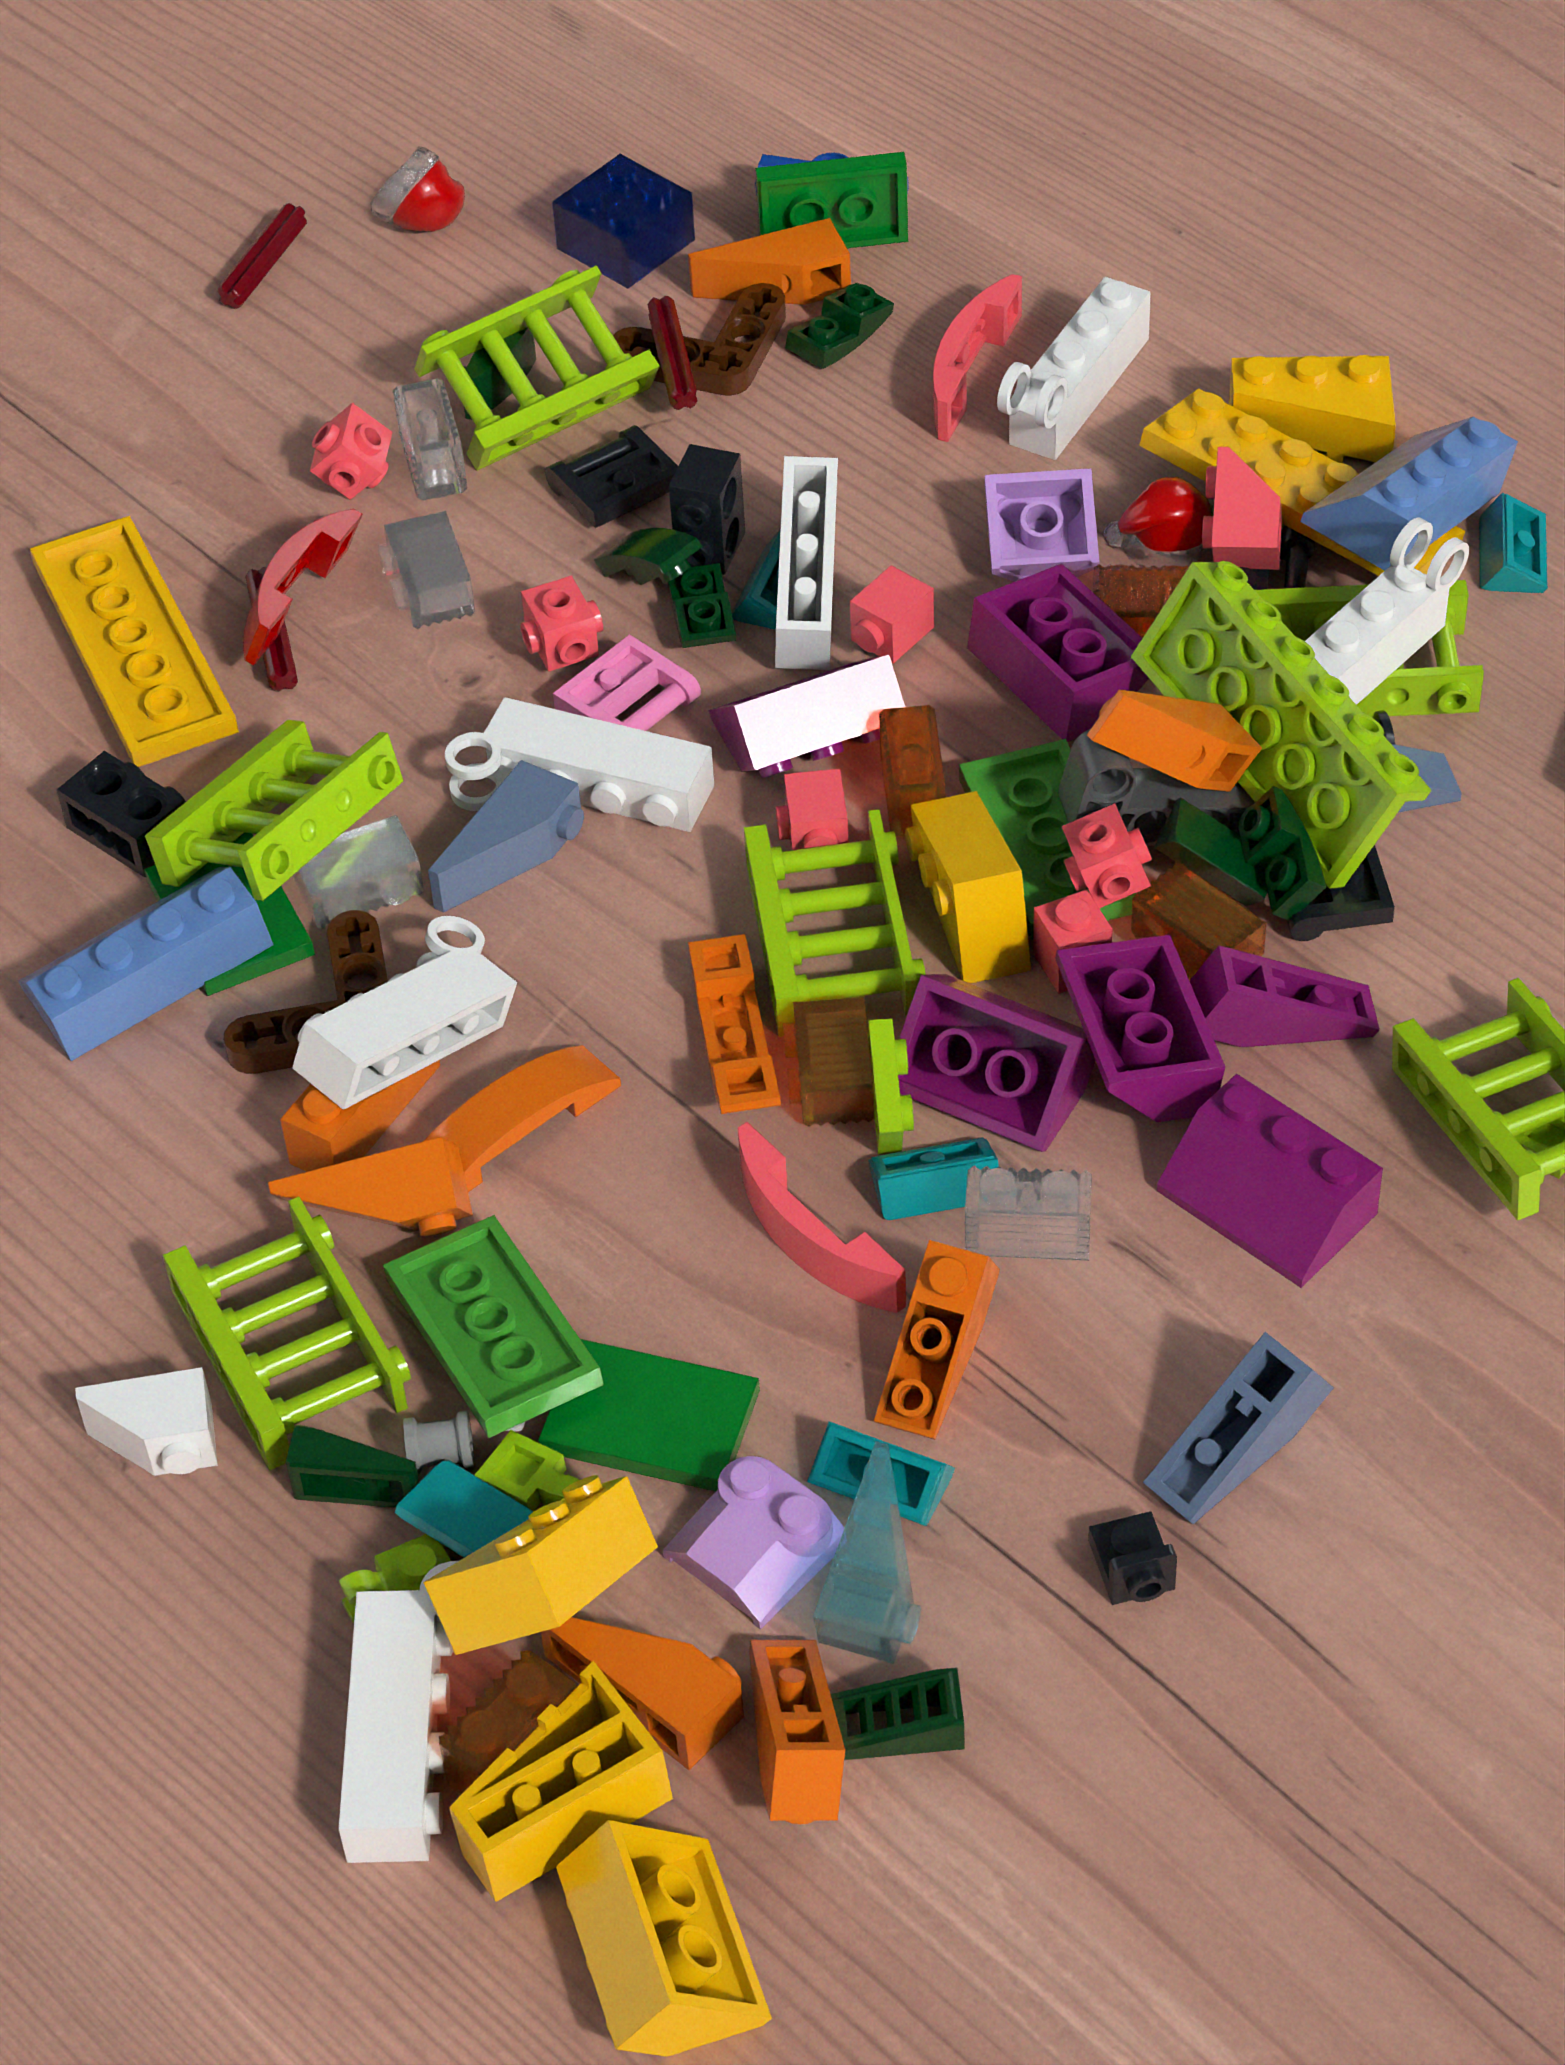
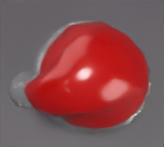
(420, 194)
(1162, 525)

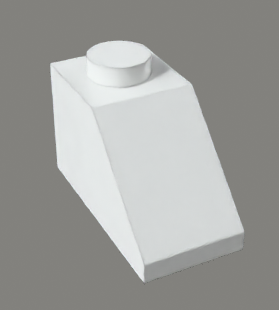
(153, 1420)

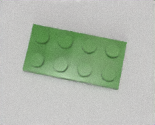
(1026, 807)
(492, 1326)

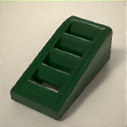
(345, 1471)
(914, 1691)

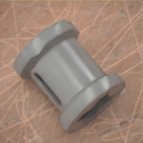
(439, 1441)

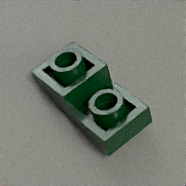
(844, 324)
(488, 378)
(650, 554)
(701, 607)
(1280, 845)

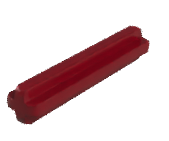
(262, 256)
(672, 353)
(278, 657)

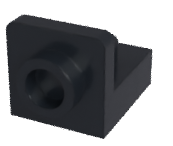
(1133, 1558)

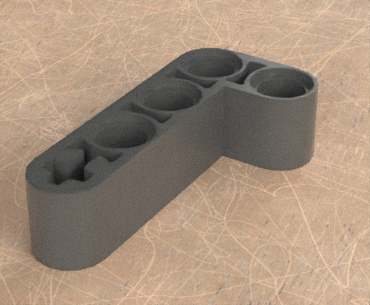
(1143, 796)

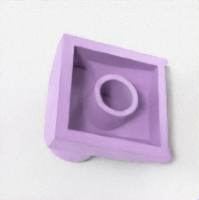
(1041, 522)
(757, 1538)

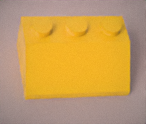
(660, 1939)

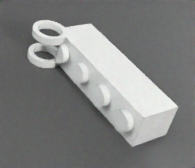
(1075, 369)
(806, 563)
(1391, 614)
(613, 764)
(407, 1021)
(393, 1727)

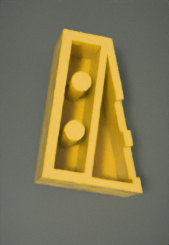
(1325, 401)
(972, 885)
(543, 1567)
(559, 1786)

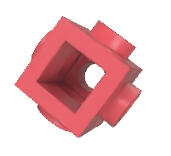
(351, 451)
(560, 623)
(1106, 856)

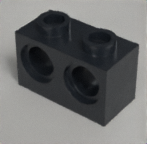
(709, 503)
(116, 807)

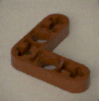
(728, 363)
(288, 1022)

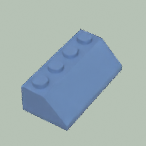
(1430, 476)
(147, 961)

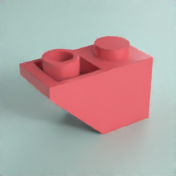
(1245, 516)

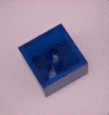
(624, 220)

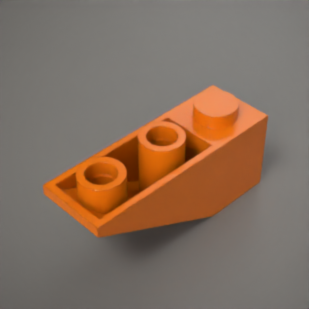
(800, 260)
(1177, 737)
(936, 1338)

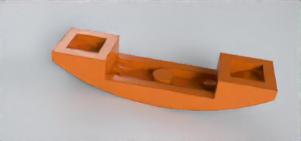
(732, 1025)
(523, 1102)

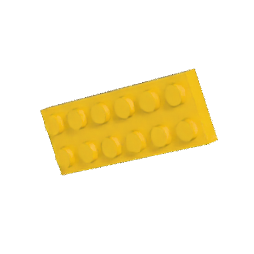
(1298, 474)
(133, 641)

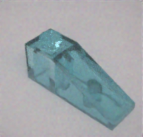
(868, 1589)

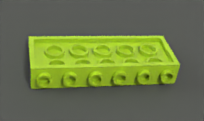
(1317, 745)

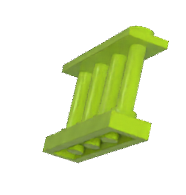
(537, 415)
(1405, 691)
(257, 783)
(786, 949)
(1458, 1102)
(249, 1374)

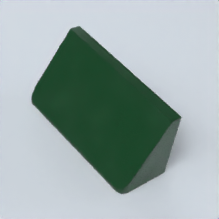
(1211, 853)

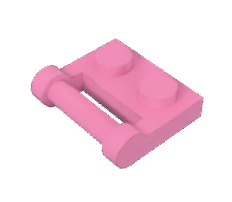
(621, 679)

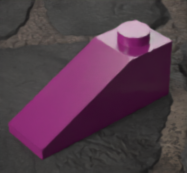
(1277, 1003)

